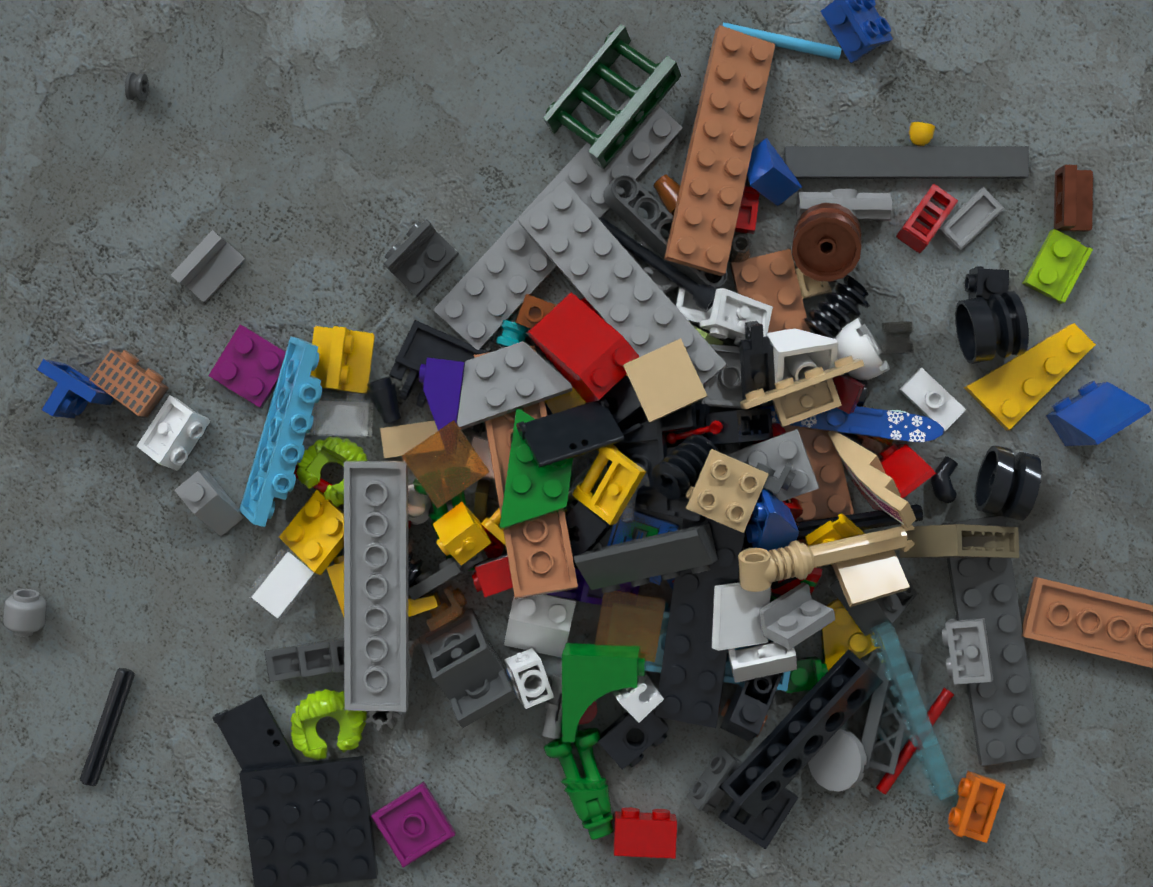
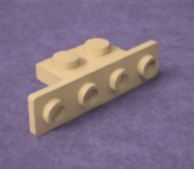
(805, 396)

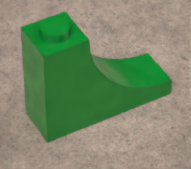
(592, 672)

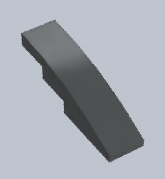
(305, 659)

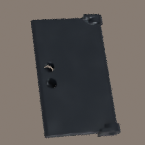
(554, 434)
(248, 735)

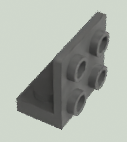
(420, 257)

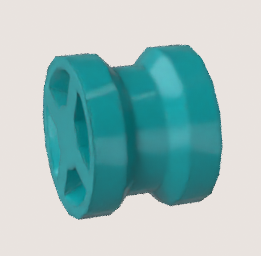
(512, 334)

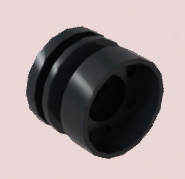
(991, 327)

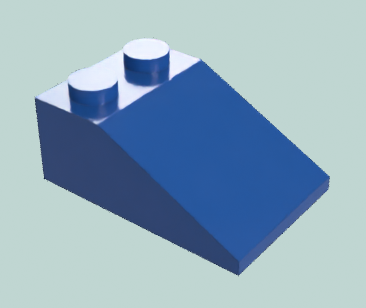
(1095, 414)

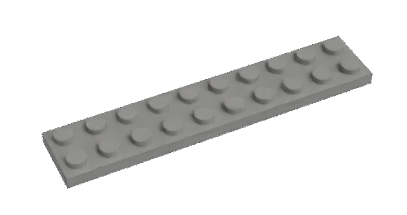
(517, 263)

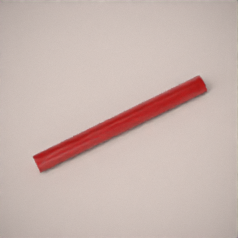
(908, 749)

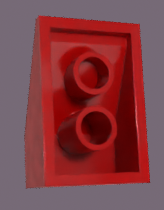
(583, 347)

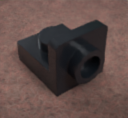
(985, 282)

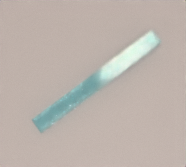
(914, 711)

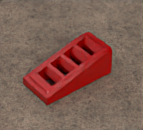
(917, 235)

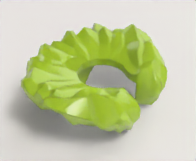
(324, 452)
(321, 705)

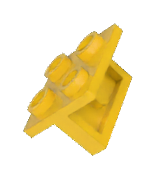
(343, 358)

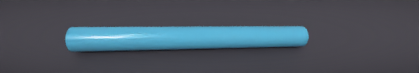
(790, 42)

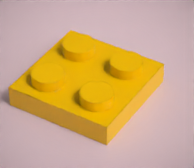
(316, 533)

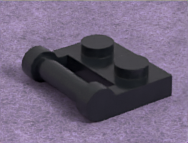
(765, 826)

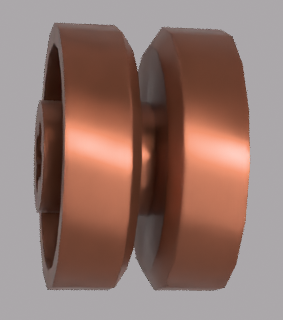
(827, 242)

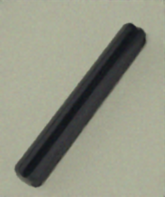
(107, 727)

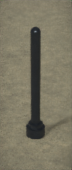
(702, 294)

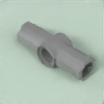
(863, 205)

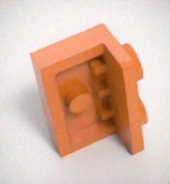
(976, 806)

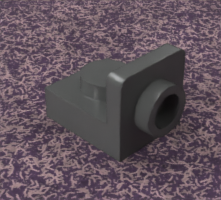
(773, 483)

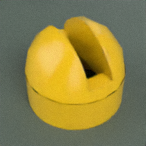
(921, 133)

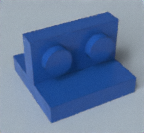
(72, 391)

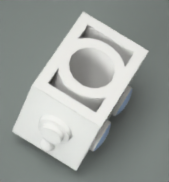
(528, 678)

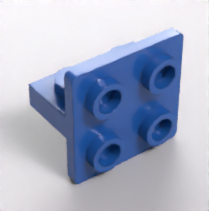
(857, 26)

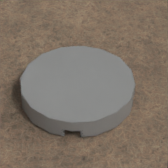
(839, 762)

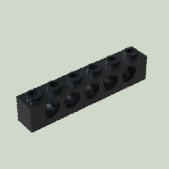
(801, 734)

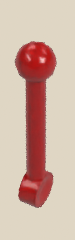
(715, 428)

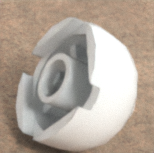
(859, 343)

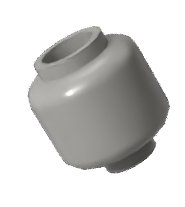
(24, 612)

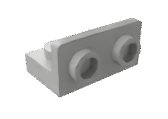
(794, 617)
(968, 651)

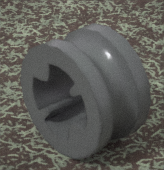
(136, 86)

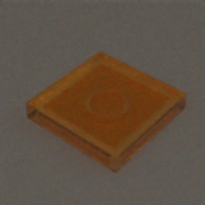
(445, 464)
(631, 621)

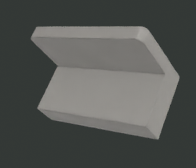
(208, 266)

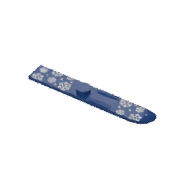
(872, 423)

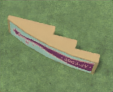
(871, 478)

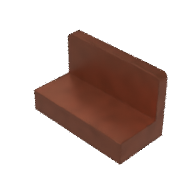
(1073, 199)

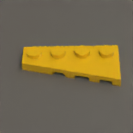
(1023, 381)

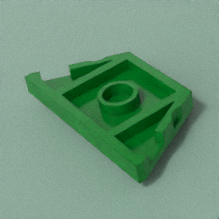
(531, 489)

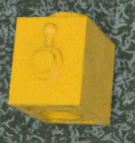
(460, 534)

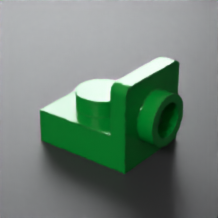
(807, 675)

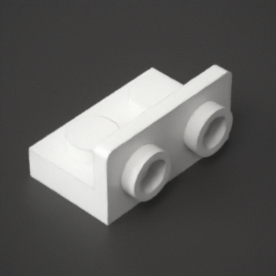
(730, 314)
(173, 434)

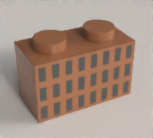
(129, 382)

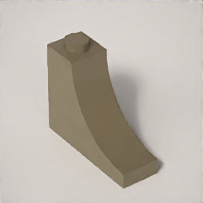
(962, 542)

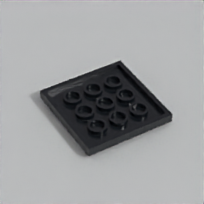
(309, 823)

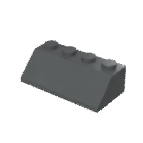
(648, 557)

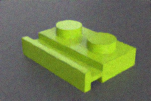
(1057, 266)

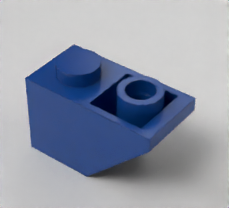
(771, 523)

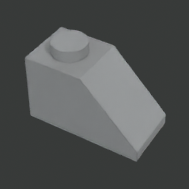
(209, 502)

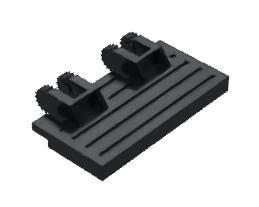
(431, 343)

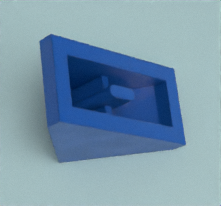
(770, 174)

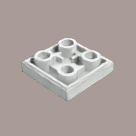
(737, 616)

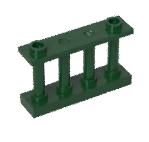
(622, 122)

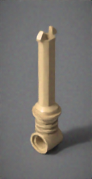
(761, 568)

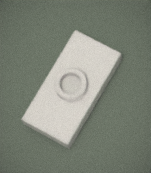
(932, 399)

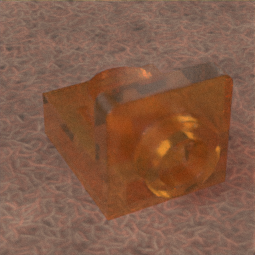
(445, 614)

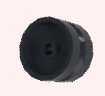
(1008, 483)

